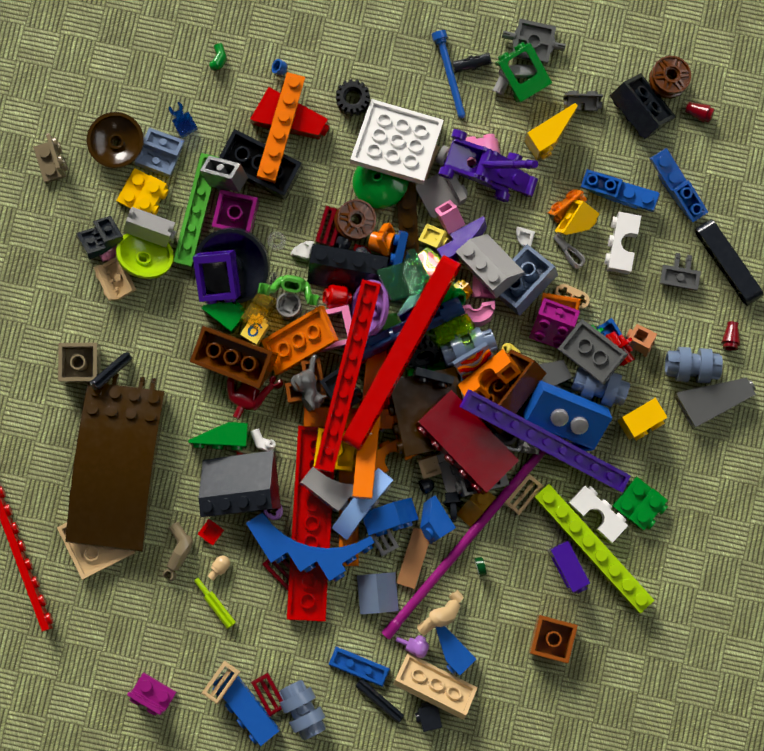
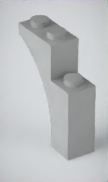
(330, 491)

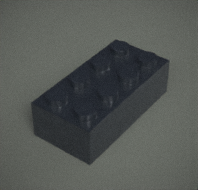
(249, 152)

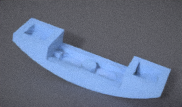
(358, 508)

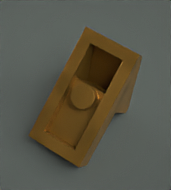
(475, 507)

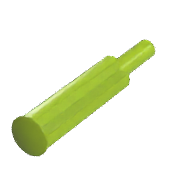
(216, 605)

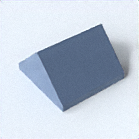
(377, 593)

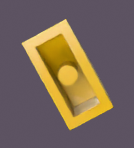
(577, 218)

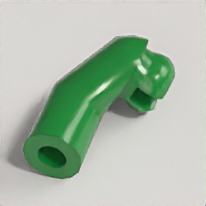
(220, 58)

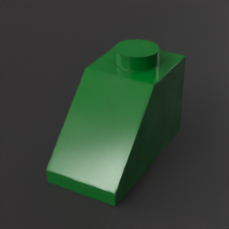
(226, 314)

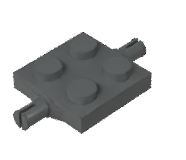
(539, 35)

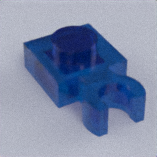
(183, 122)

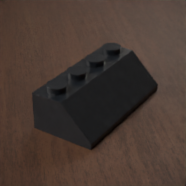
(343, 267)

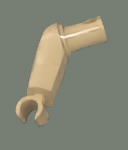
(442, 616)

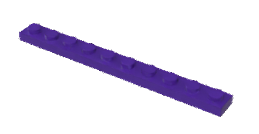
(544, 440)

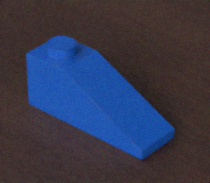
(454, 651)

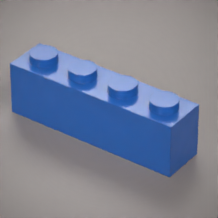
(248, 709)

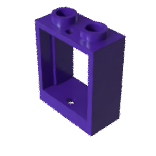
(211, 257)
(569, 567)

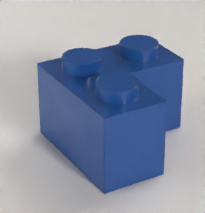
(392, 515)

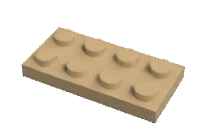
(435, 686)

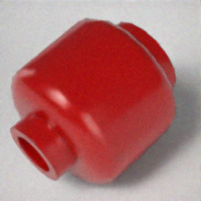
(336, 296)

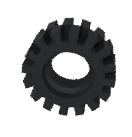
(352, 108)
(430, 353)

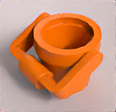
(383, 240)

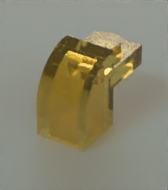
(259, 309)

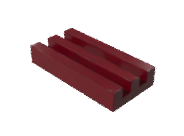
(324, 217)
(265, 564)
(259, 693)

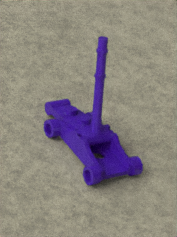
(490, 169)

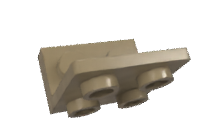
(50, 161)

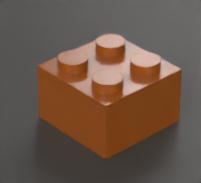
(553, 638)

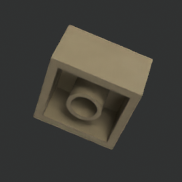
(78, 362)

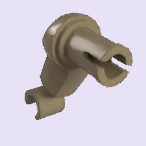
(181, 551)

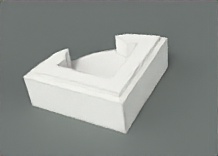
(524, 236)
(303, 250)

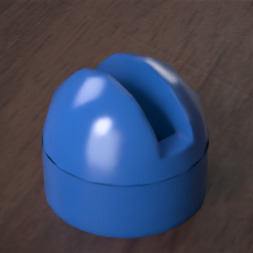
(279, 67)

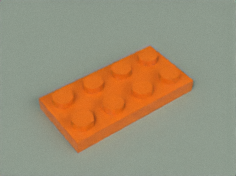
(301, 339)

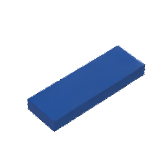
(359, 666)

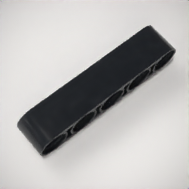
(729, 262)

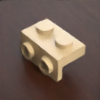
(114, 280)

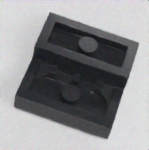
(100, 238)

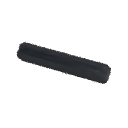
(111, 371)
(379, 700)

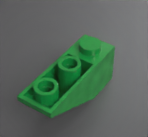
(229, 434)

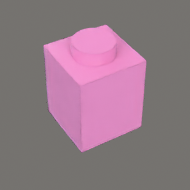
(449, 216)

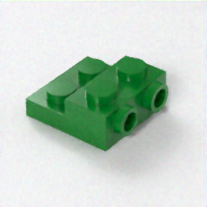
(640, 504)

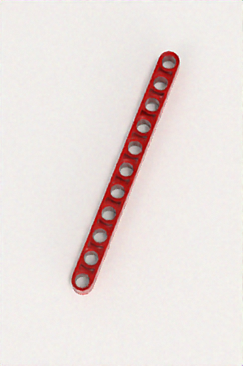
(401, 352)

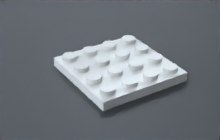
(396, 141)

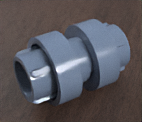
(460, 346)
(684, 363)
(610, 393)
(299, 696)

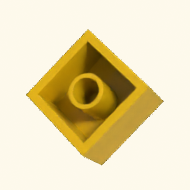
(641, 419)

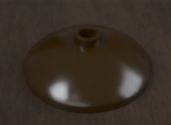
(112, 128)

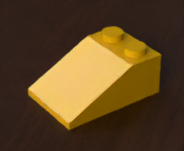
(545, 136)

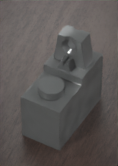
(223, 174)

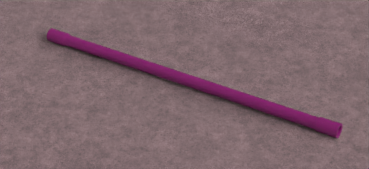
(395, 624)

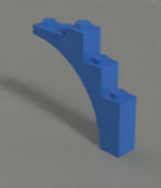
(330, 560)

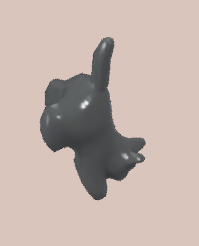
(306, 385)

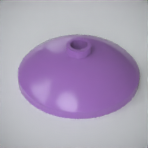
(381, 309)

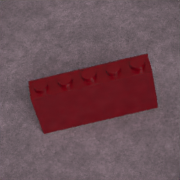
(466, 443)

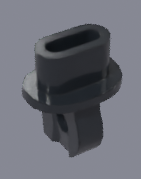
(452, 500)

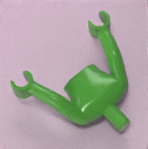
(291, 284)

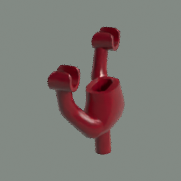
(249, 397)

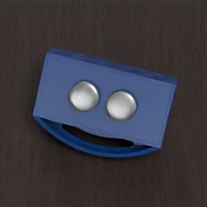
(567, 415)

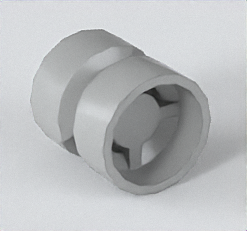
(289, 306)

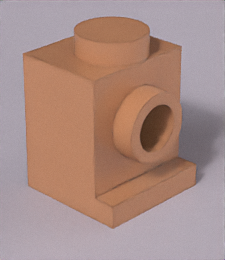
(642, 339)

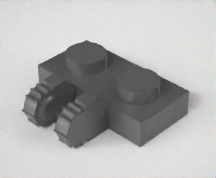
(680, 277)

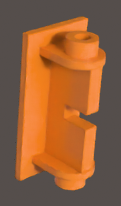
(560, 208)

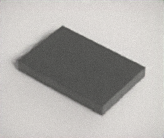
(592, 351)

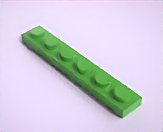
(194, 217)

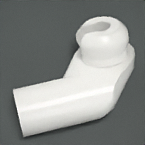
(262, 443)

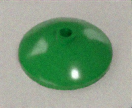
(378, 192)

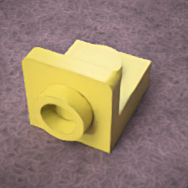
(434, 237)

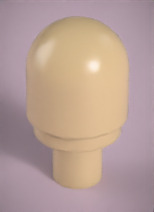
(219, 567)

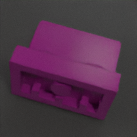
(553, 323)
(152, 694)

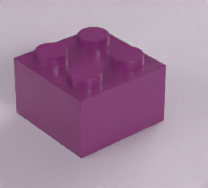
(235, 211)

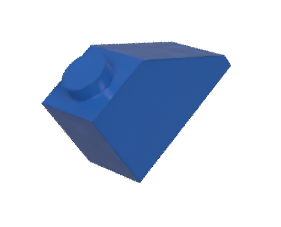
(435, 520)

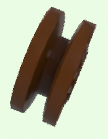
(662, 84)
(363, 212)

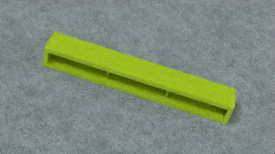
(593, 549)

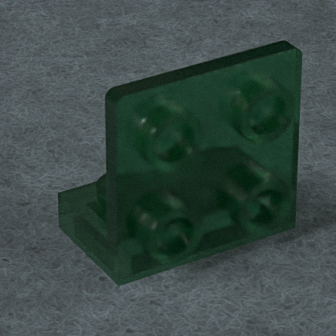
(404, 278)

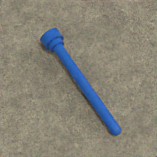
(440, 39)

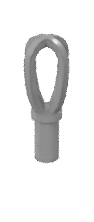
(565, 247)

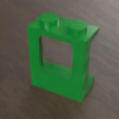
(532, 85)

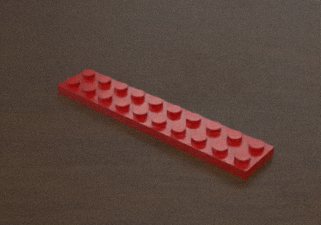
(310, 527)

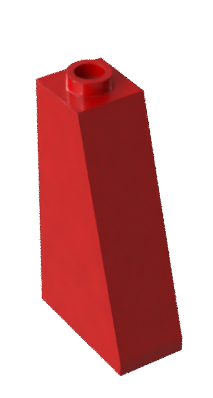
(305, 122)

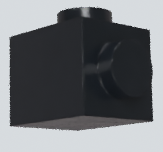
(428, 717)

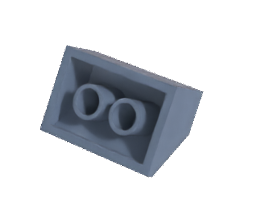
(527, 288)

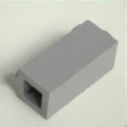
(149, 227)

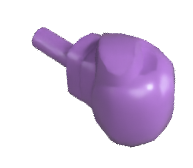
(416, 647)

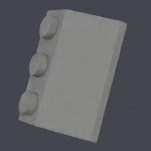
(489, 264)

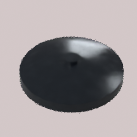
(251, 260)

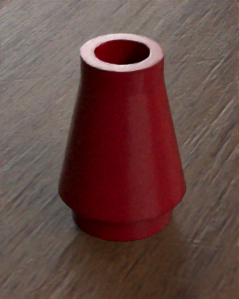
(700, 111)
(731, 337)

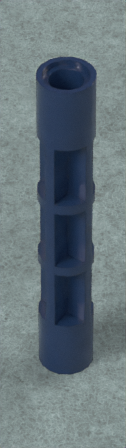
(385, 340)

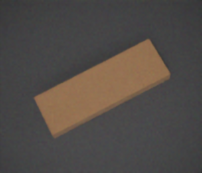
(413, 559)

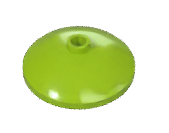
(134, 250)

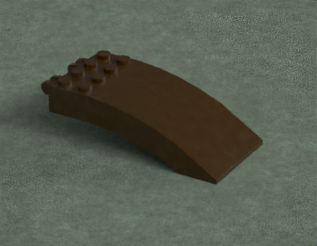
(115, 465)

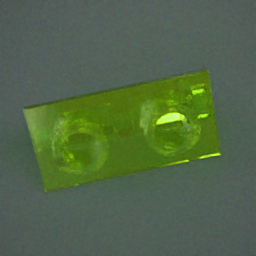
(460, 326)

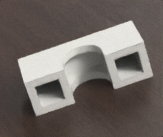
(624, 226)
(612, 523)

